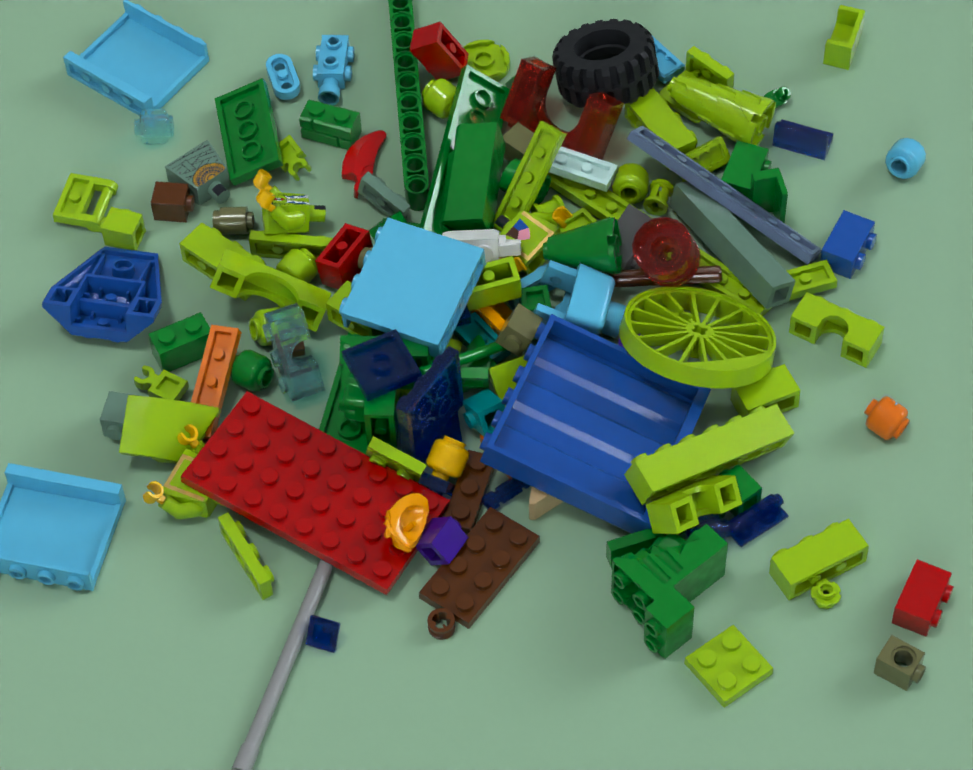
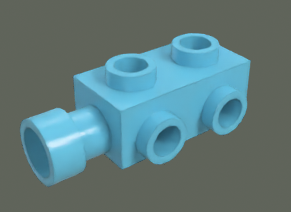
(333, 67)

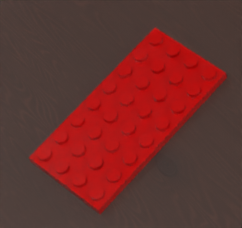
(307, 489)

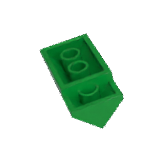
(473, 177)

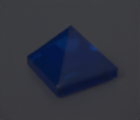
(323, 633)

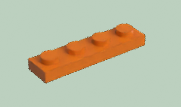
(216, 370)

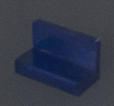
(802, 139)

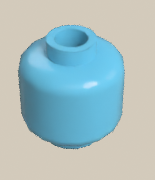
(905, 158)

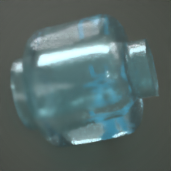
(154, 126)

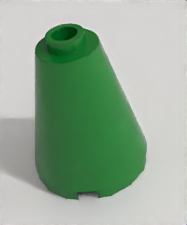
(590, 245)

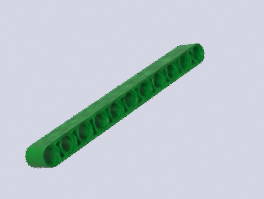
(409, 105)

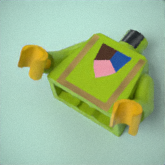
(533, 231)
(176, 496)

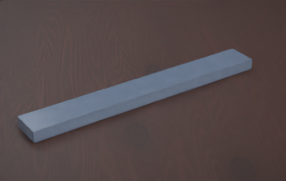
(724, 194)

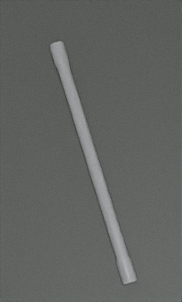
(250, 748)

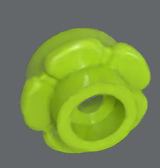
(825, 600)

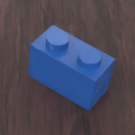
(848, 244)

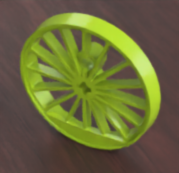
(738, 351)

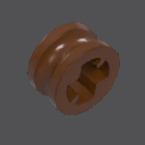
(446, 631)

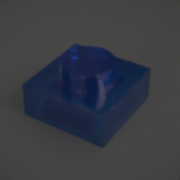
(436, 484)

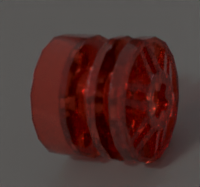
(651, 249)

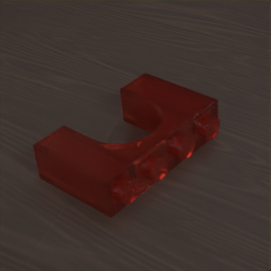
(528, 107)

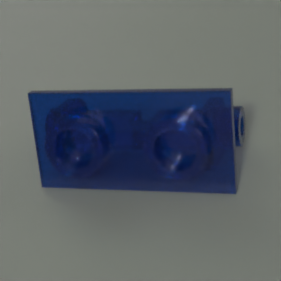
(757, 519)

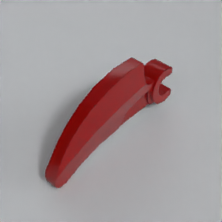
(362, 157)

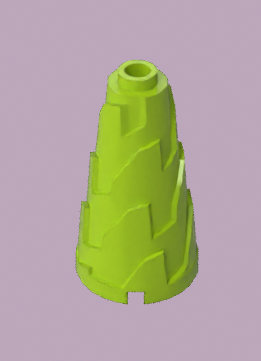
(731, 111)

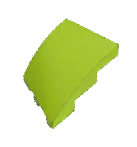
(154, 424)

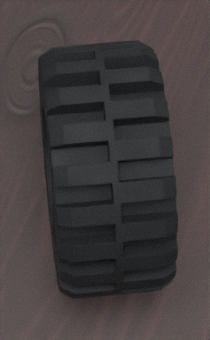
(606, 58)

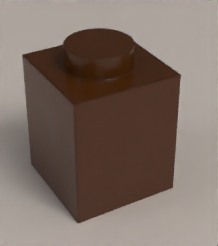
(172, 202)

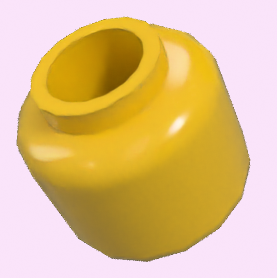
(447, 458)

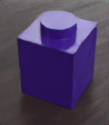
(441, 540)

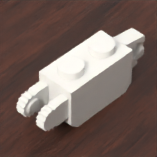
(494, 245)

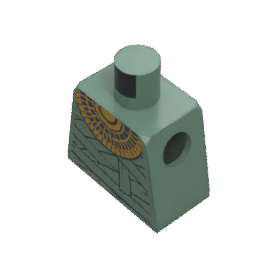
(203, 172)

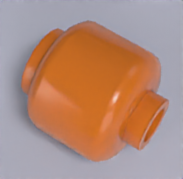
(886, 418)

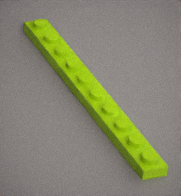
(608, 204)

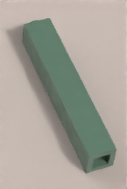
(733, 245)

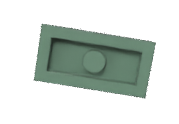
(381, 196)

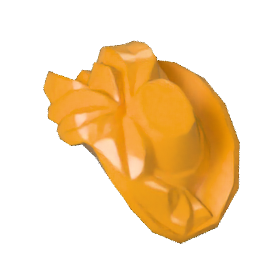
(407, 521)

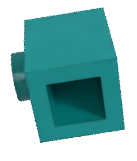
(481, 410)

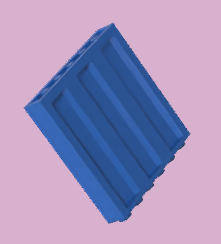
(582, 419)

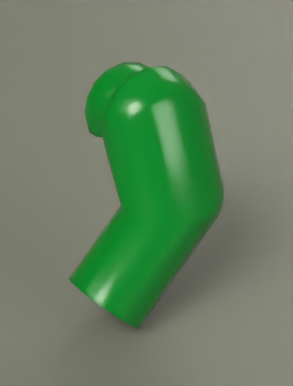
(779, 95)

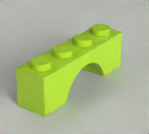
(244, 276)

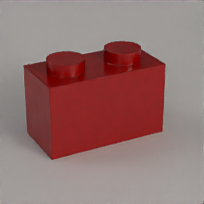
(438, 51)
(340, 257)
(922, 597)

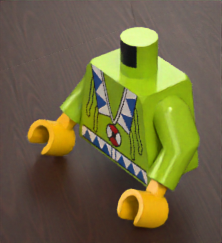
(285, 210)

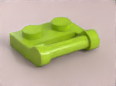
(77, 197)

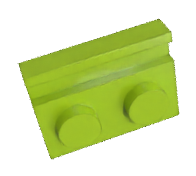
(389, 456)

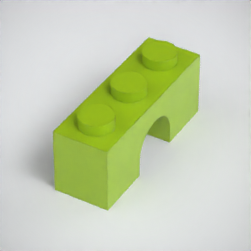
(818, 316)
(683, 507)

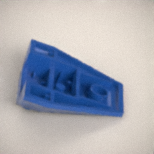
(108, 295)

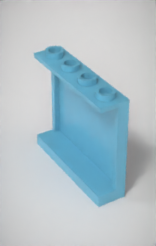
(139, 60)
(414, 284)
(57, 526)

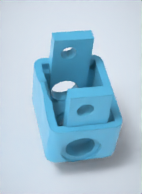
(585, 298)

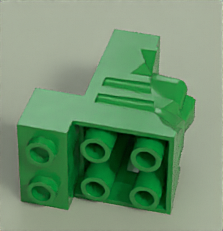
(380, 412)
(663, 582)

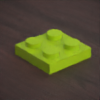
(728, 665)

